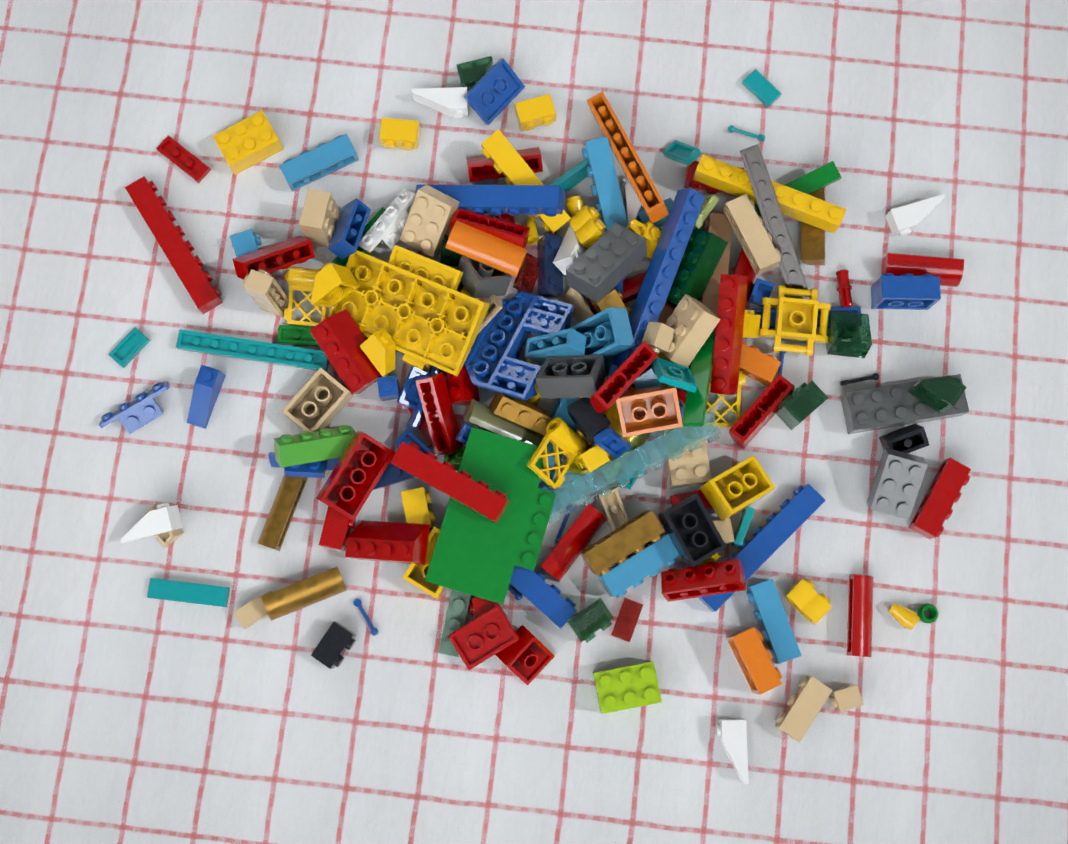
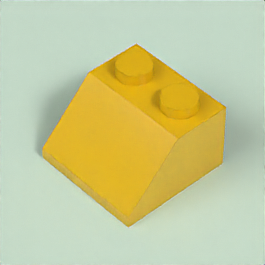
(333, 285)

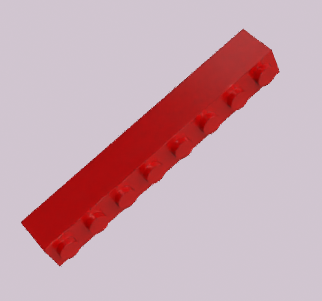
(174, 245)

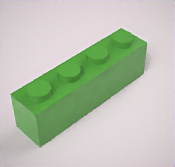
(312, 446)

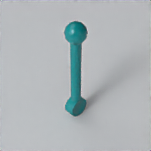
(731, 128)

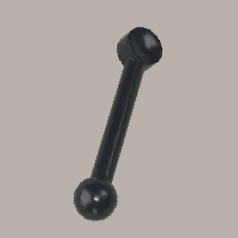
(875, 376)

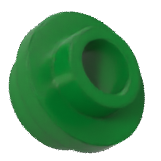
(933, 613)

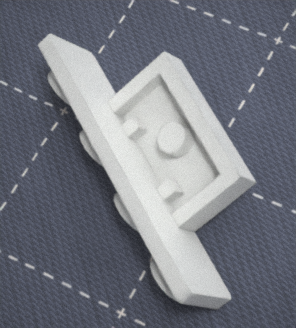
(390, 224)

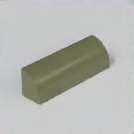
(484, 418)

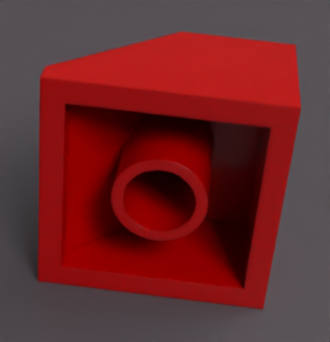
(525, 656)

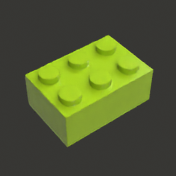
(627, 687)

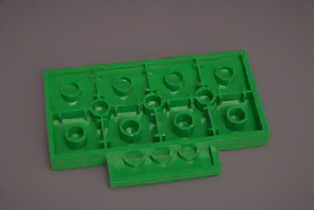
(476, 552)

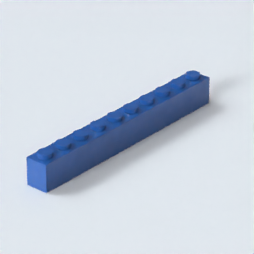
(663, 265)

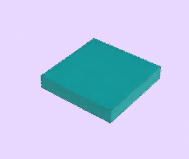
(674, 374)

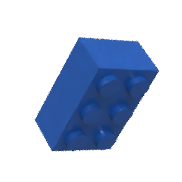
(905, 292)

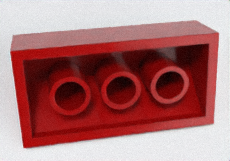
(341, 342)
(355, 475)
(388, 542)

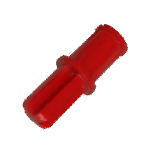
(844, 288)

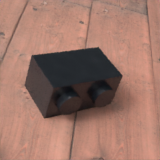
(587, 419)
(905, 439)
(333, 645)

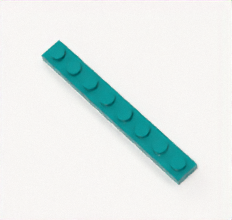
(251, 350)

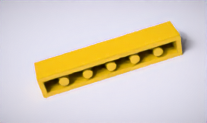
(517, 173)

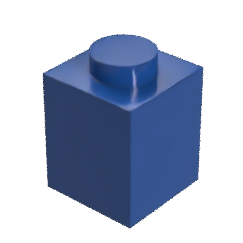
(388, 388)

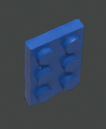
(494, 91)

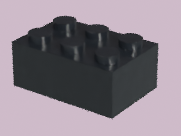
(692, 530)

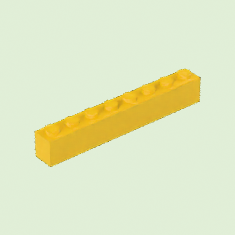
(791, 201)

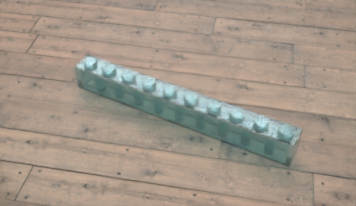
(632, 464)

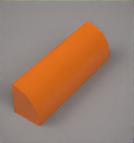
(486, 248)

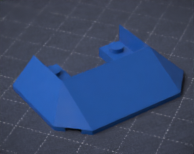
(494, 354)

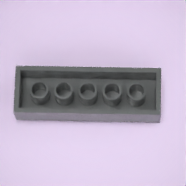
(892, 407)

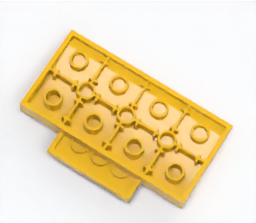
(415, 305)

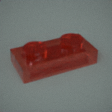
(527, 275)
(627, 619)

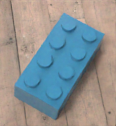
(607, 332)

